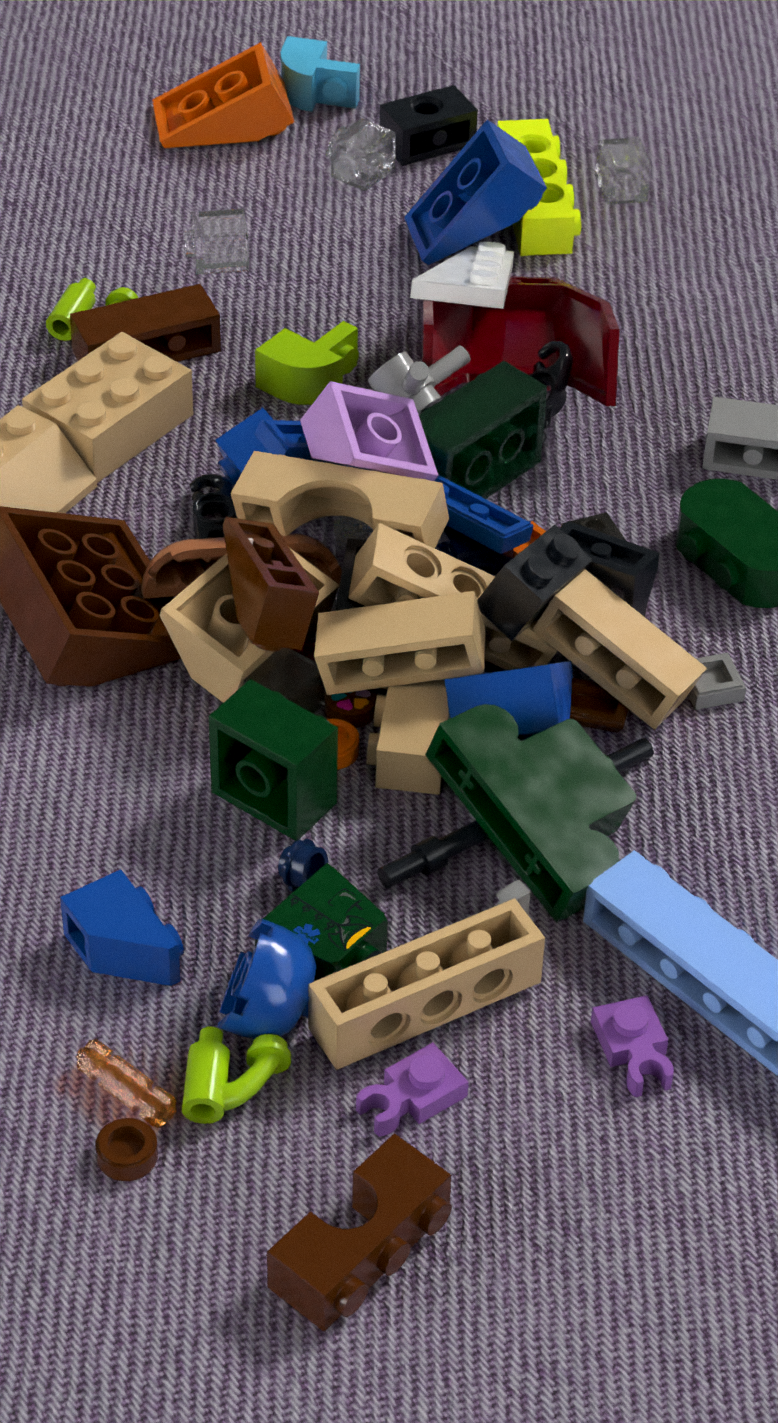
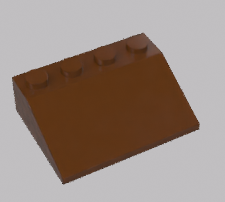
(79, 597)

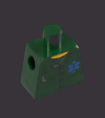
(333, 921)

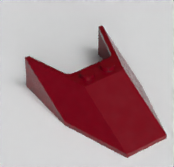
(532, 316)

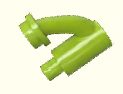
(79, 298)
(207, 1070)

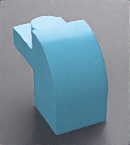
(314, 79)

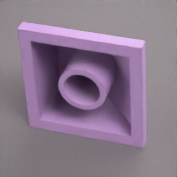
(368, 432)

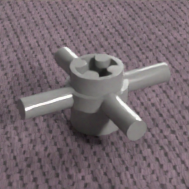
(415, 379)

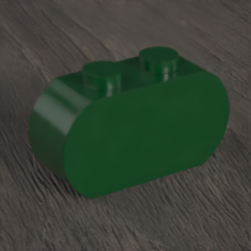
(731, 539)

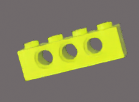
(553, 221)

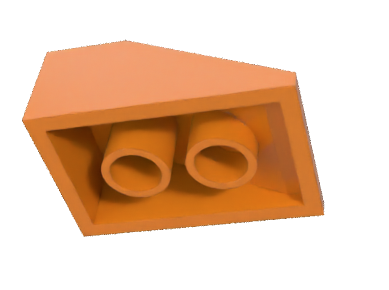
(226, 104)

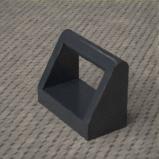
(618, 563)

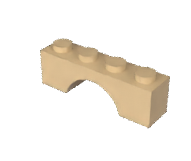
(300, 490)

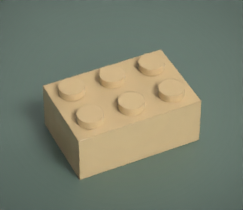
(115, 402)

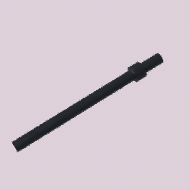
(434, 853)

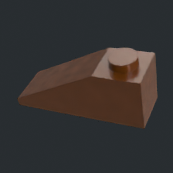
(268, 585)

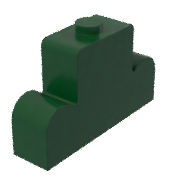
(537, 799)

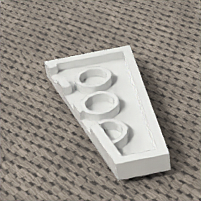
(470, 278)

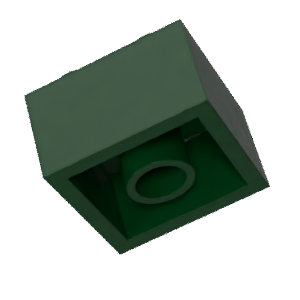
(273, 759)

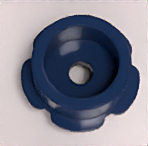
(300, 862)

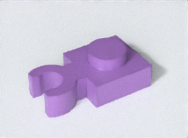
(634, 1037)
(415, 1085)

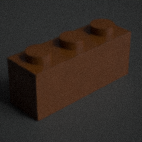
(172, 322)

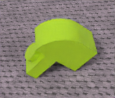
(301, 369)

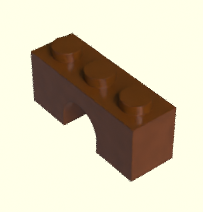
(331, 1268)

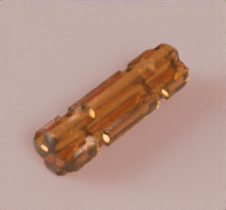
(126, 1083)

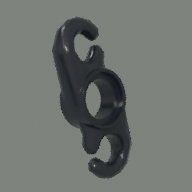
(555, 376)
(215, 502)

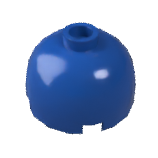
(269, 985)

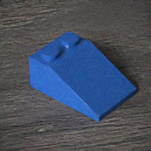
(475, 195)

